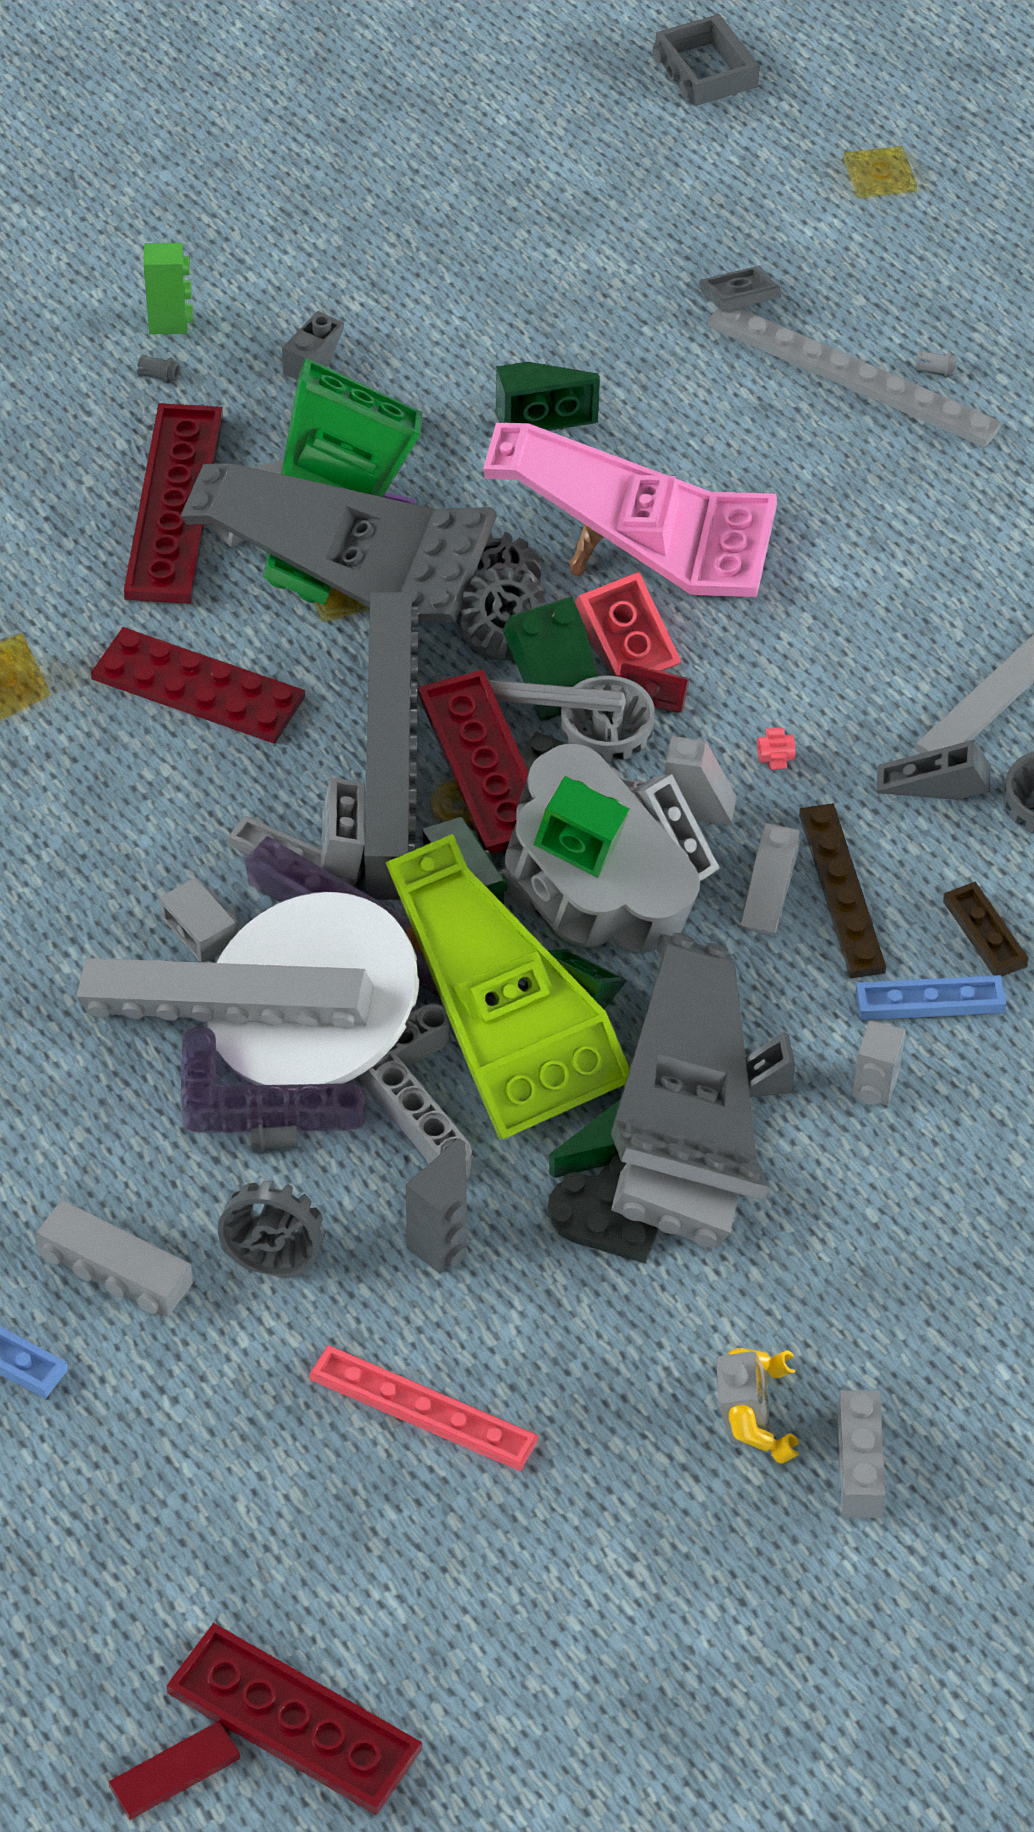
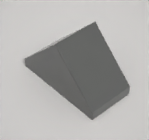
(771, 1068)

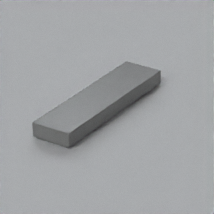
(251, 832)

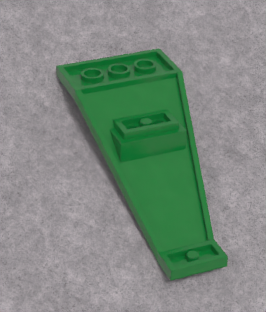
(342, 439)

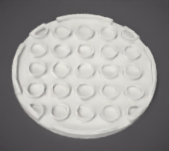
(321, 932)

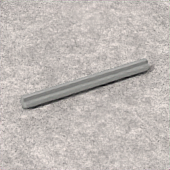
(555, 695)

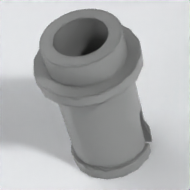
(938, 363)

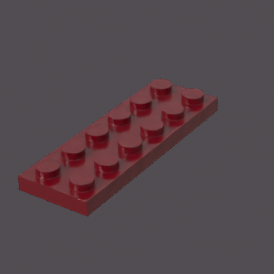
(198, 685)
(478, 753)
(294, 1718)

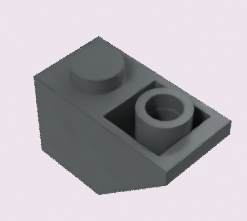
(314, 341)

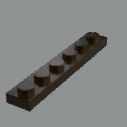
(842, 891)

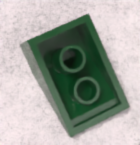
(546, 395)
(550, 648)

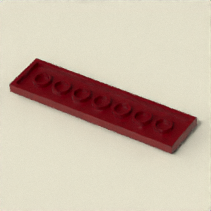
(163, 545)

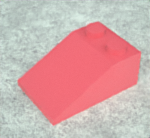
(626, 626)

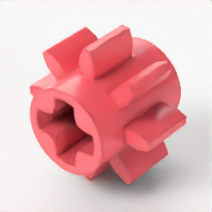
(776, 748)

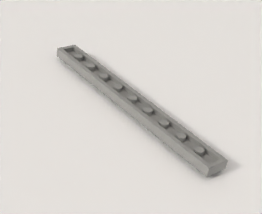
(856, 375)

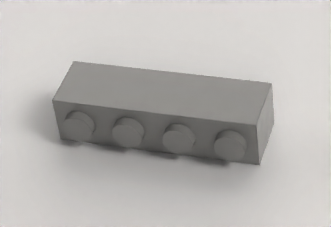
(114, 1259)

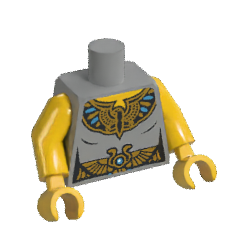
(745, 1402)

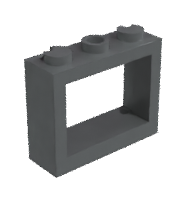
(699, 33)

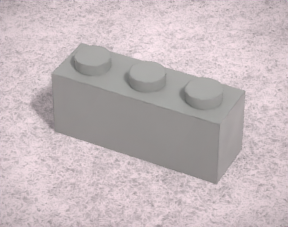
(667, 804)
(343, 827)
(675, 1205)
(861, 1454)

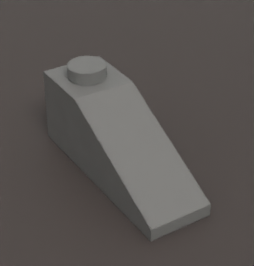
(770, 878)

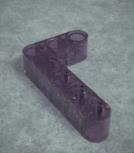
(245, 1106)

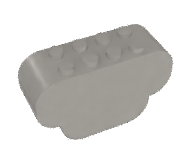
(644, 884)

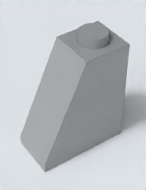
(700, 780)

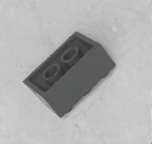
(438, 1210)

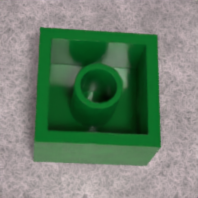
(581, 826)

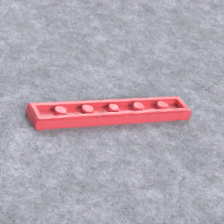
(424, 1407)

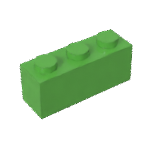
(167, 288)

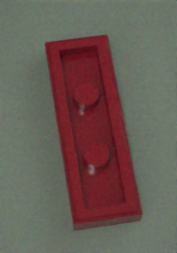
(174, 1770)

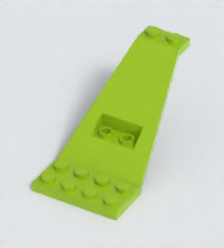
(531, 1048)

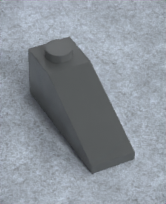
(941, 773)

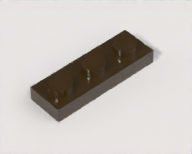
(985, 929)

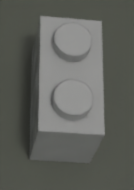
(198, 919)
(878, 1063)

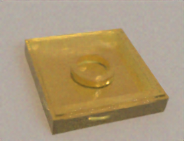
(880, 172)

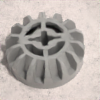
(607, 725)

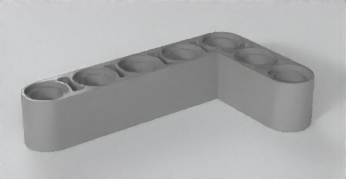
(424, 1034)

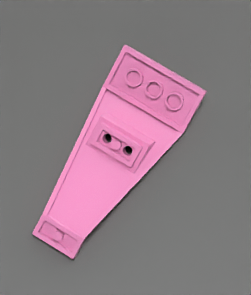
(679, 530)

